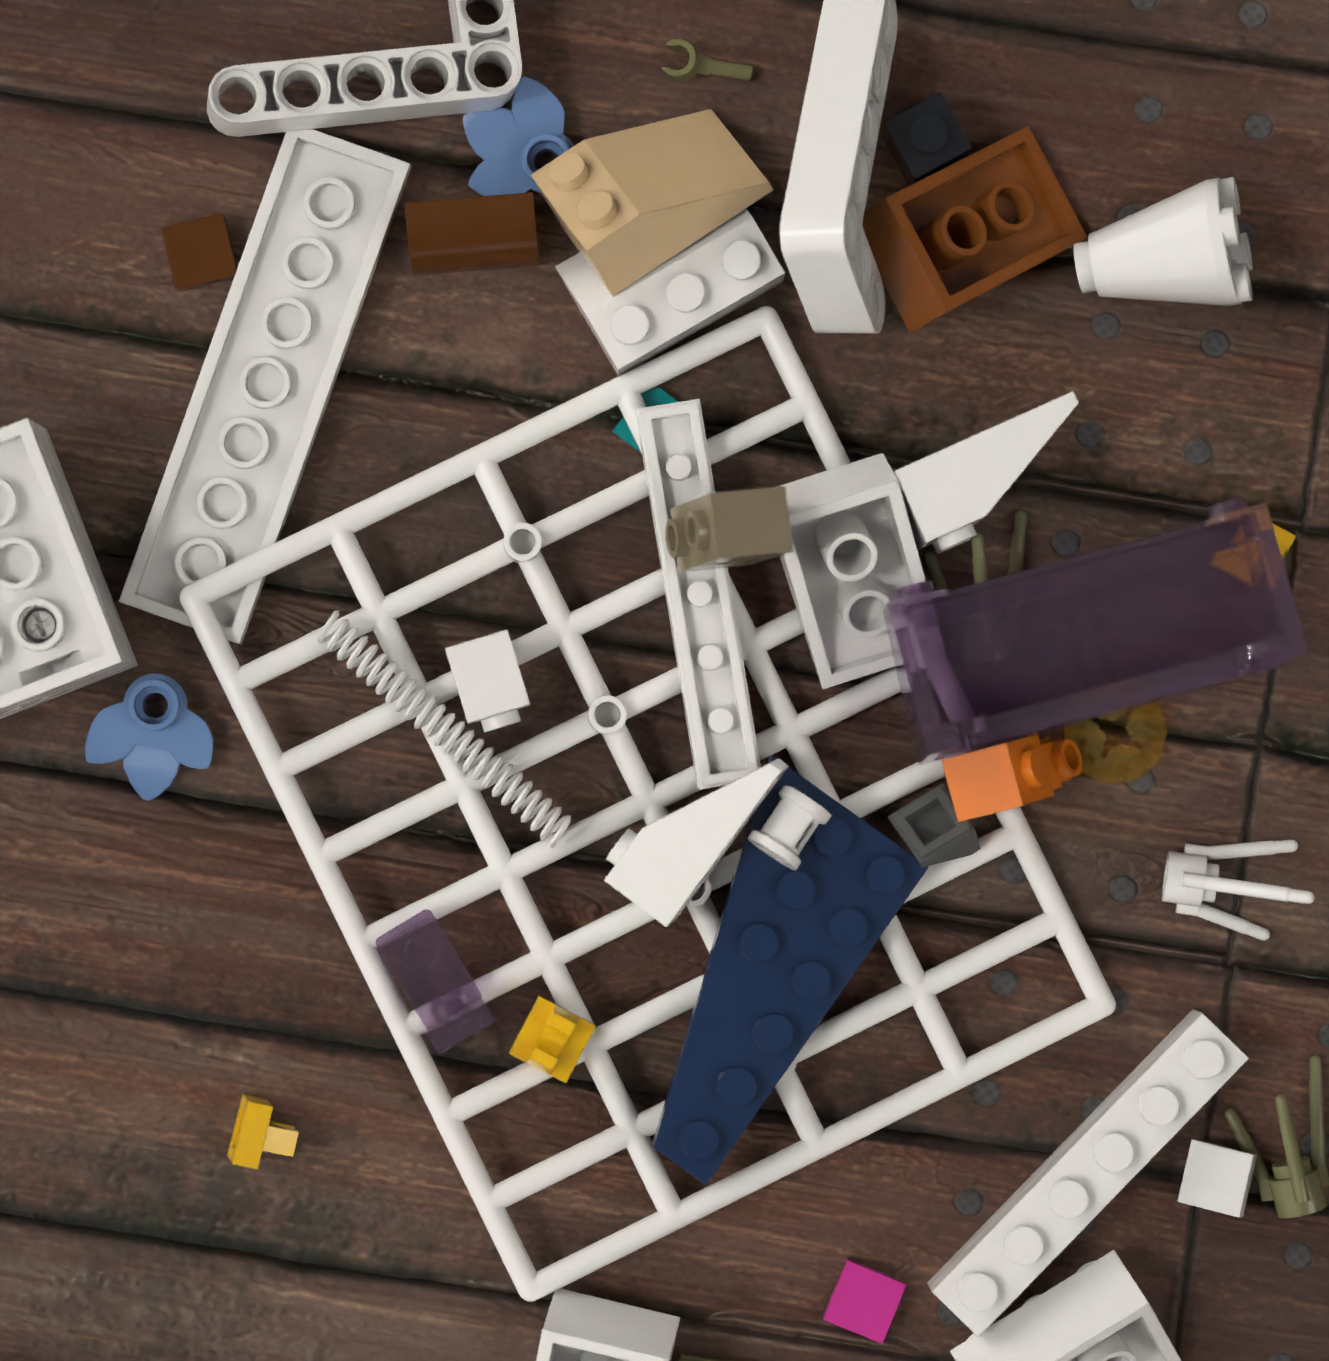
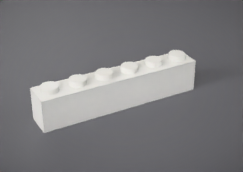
(1086, 1171)

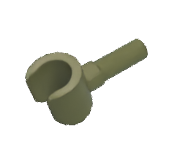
(703, 65)

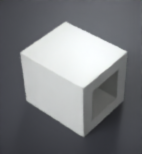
(488, 680)

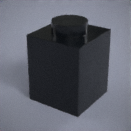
(925, 139)

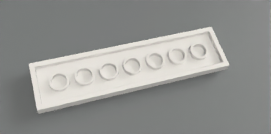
(267, 372)

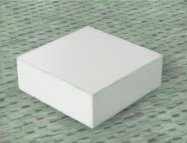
(1217, 1178)

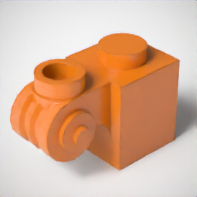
(1009, 774)

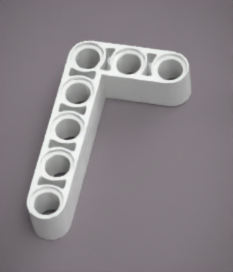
(389, 68)
(834, 165)

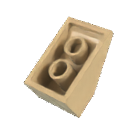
(648, 192)

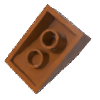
(970, 228)

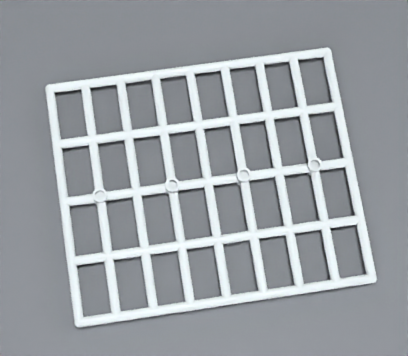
(648, 801)

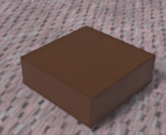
(200, 252)

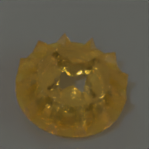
(1123, 762)

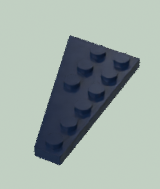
(776, 970)

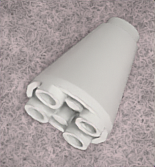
(1173, 251)

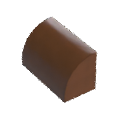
(472, 234)

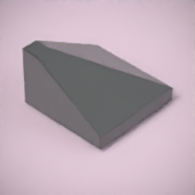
(932, 829)

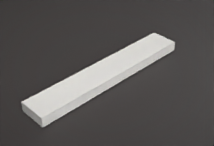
(698, 602)

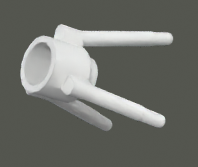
(1193, 880)

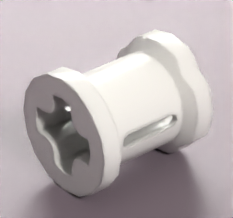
(789, 827)

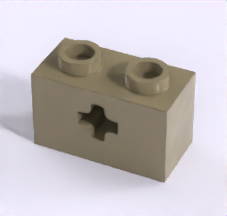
(729, 529)

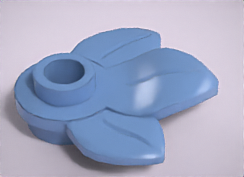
(515, 139)
(147, 744)

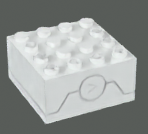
(53, 597)

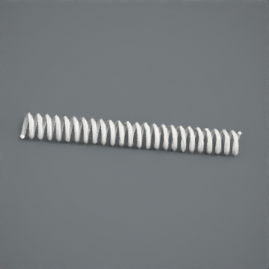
(442, 726)

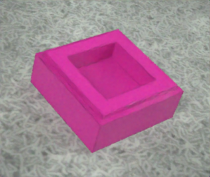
(864, 1301)

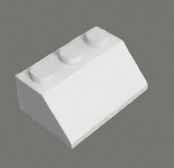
(678, 296)
(1083, 1318)

